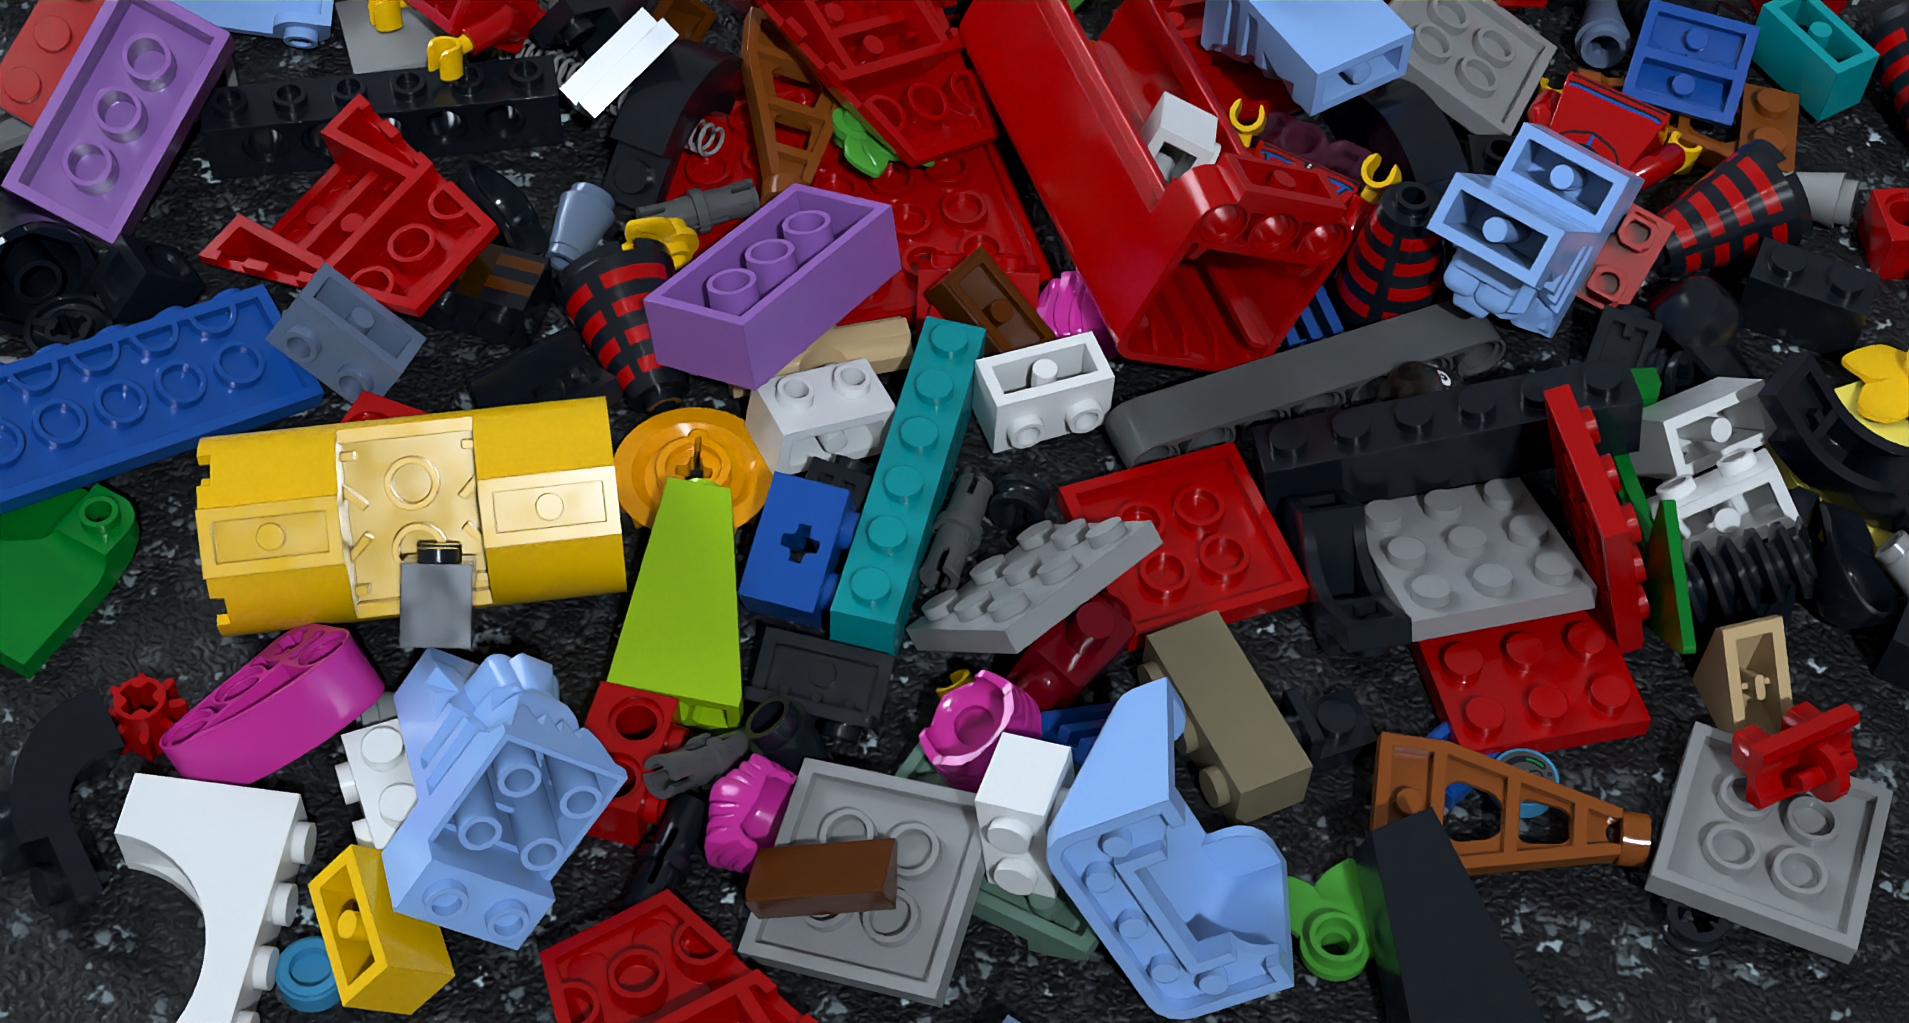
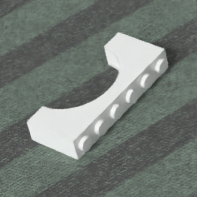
(237, 862)

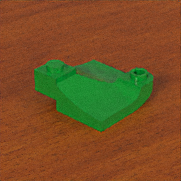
(59, 569)

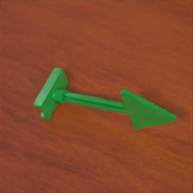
(1660, 544)

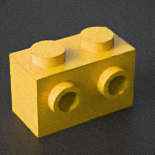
(375, 953)

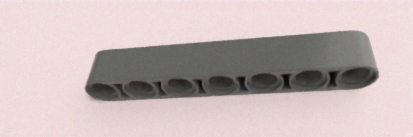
(1298, 383)

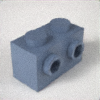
(345, 336)

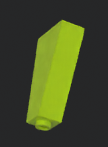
(685, 609)

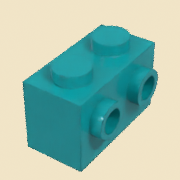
(1813, 55)

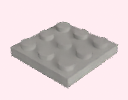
(1474, 60)
(1473, 559)
(1032, 586)
(1780, 870)
(938, 880)

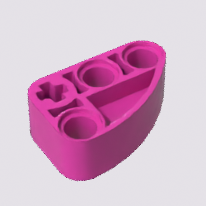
(275, 708)

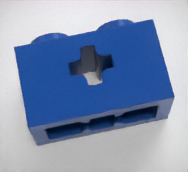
(792, 515)

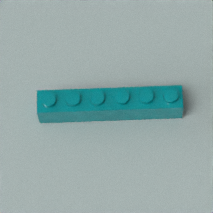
(908, 489)

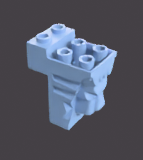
(1313, 46)
(1531, 228)
(498, 790)

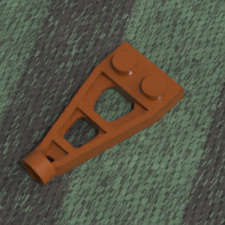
(766, 53)
(1759, 115)
(1417, 770)

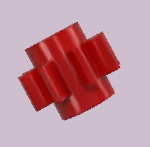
(145, 712)

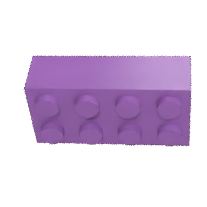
(119, 116)
(773, 285)

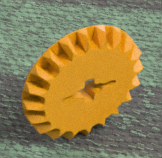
(669, 448)

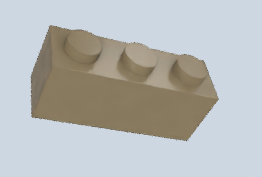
(1232, 726)

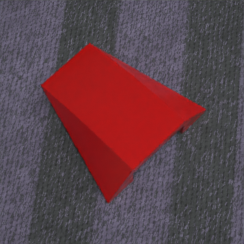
(892, 71)
(372, 217)
(658, 968)

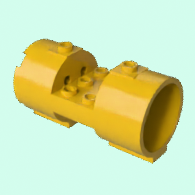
(325, 514)

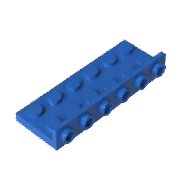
(143, 394)

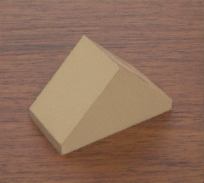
(1746, 675)

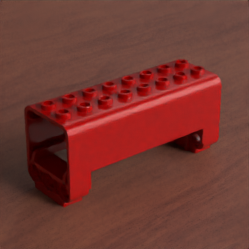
(1179, 269)

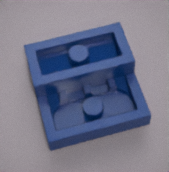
(1691, 62)

